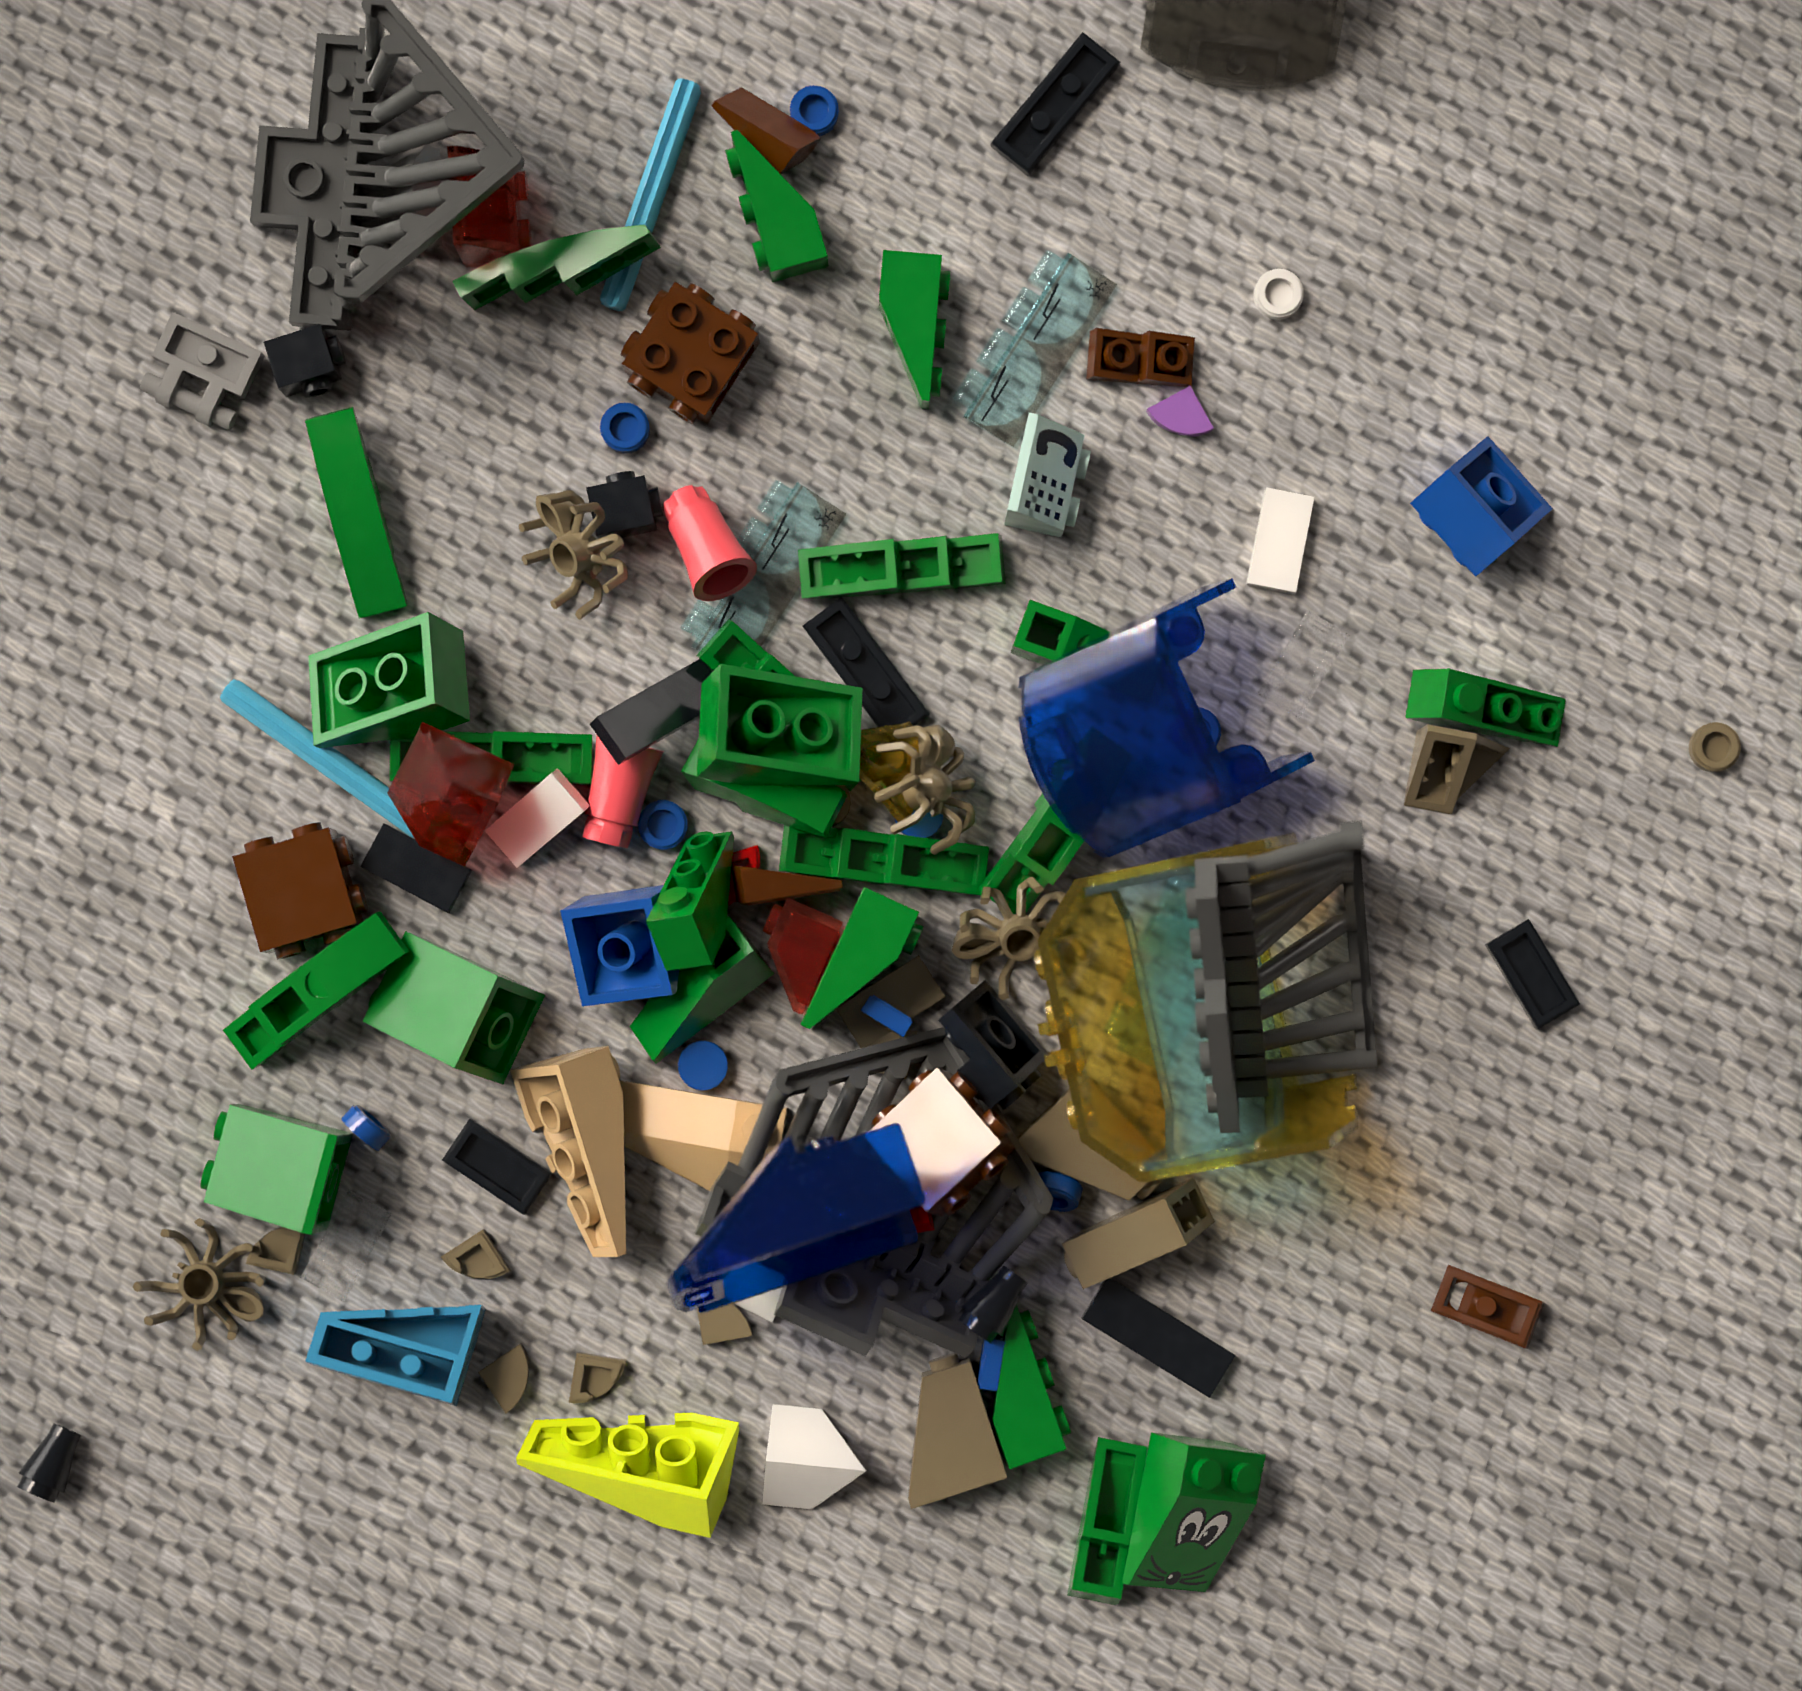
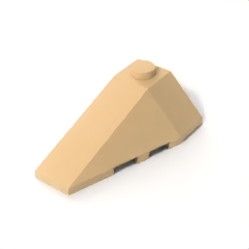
(582, 1118)
(690, 1130)

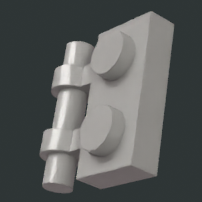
(205, 356)

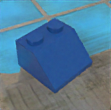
(1481, 506)
(614, 947)

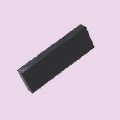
(1055, 104)
(864, 665)
(652, 713)
(1158, 1336)

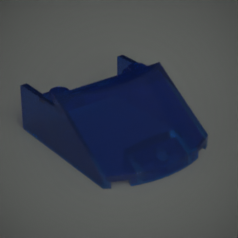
(1124, 738)
(804, 1219)

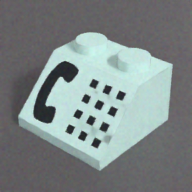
(1045, 477)

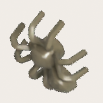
(576, 551)
(928, 785)
(1015, 934)
(205, 1284)

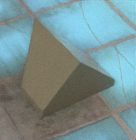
(1446, 766)

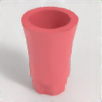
(707, 545)
(618, 795)

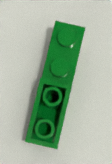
(1038, 851)
(315, 989)

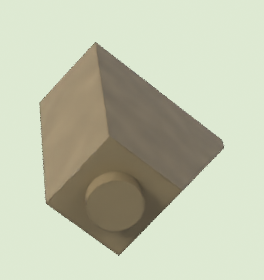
(1057, 1146)
(1138, 1234)
(952, 1435)

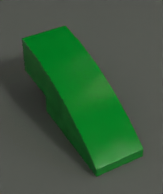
(798, 806)
(1107, 1521)

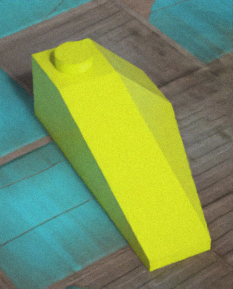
(659, 1472)

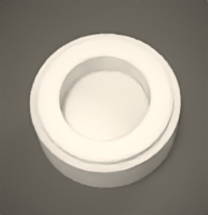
(1278, 294)

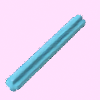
(655, 182)
(300, 742)

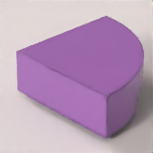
(1181, 414)

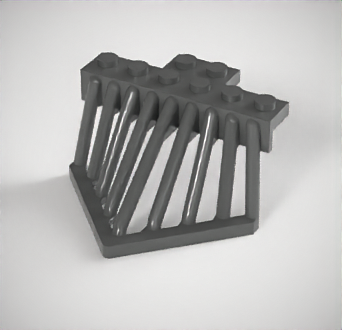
(319, 174)
(1243, 921)
(906, 1283)

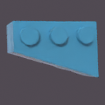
(403, 1349)

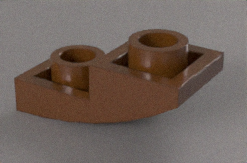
(1140, 358)

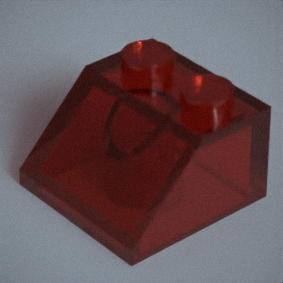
(495, 224)
(448, 792)
(801, 948)

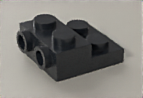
(998, 1045)

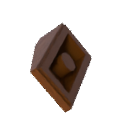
(772, 132)
(764, 886)
(1490, 1307)

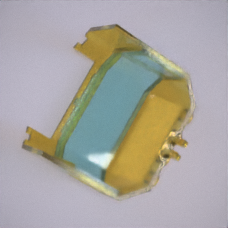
(1130, 1037)

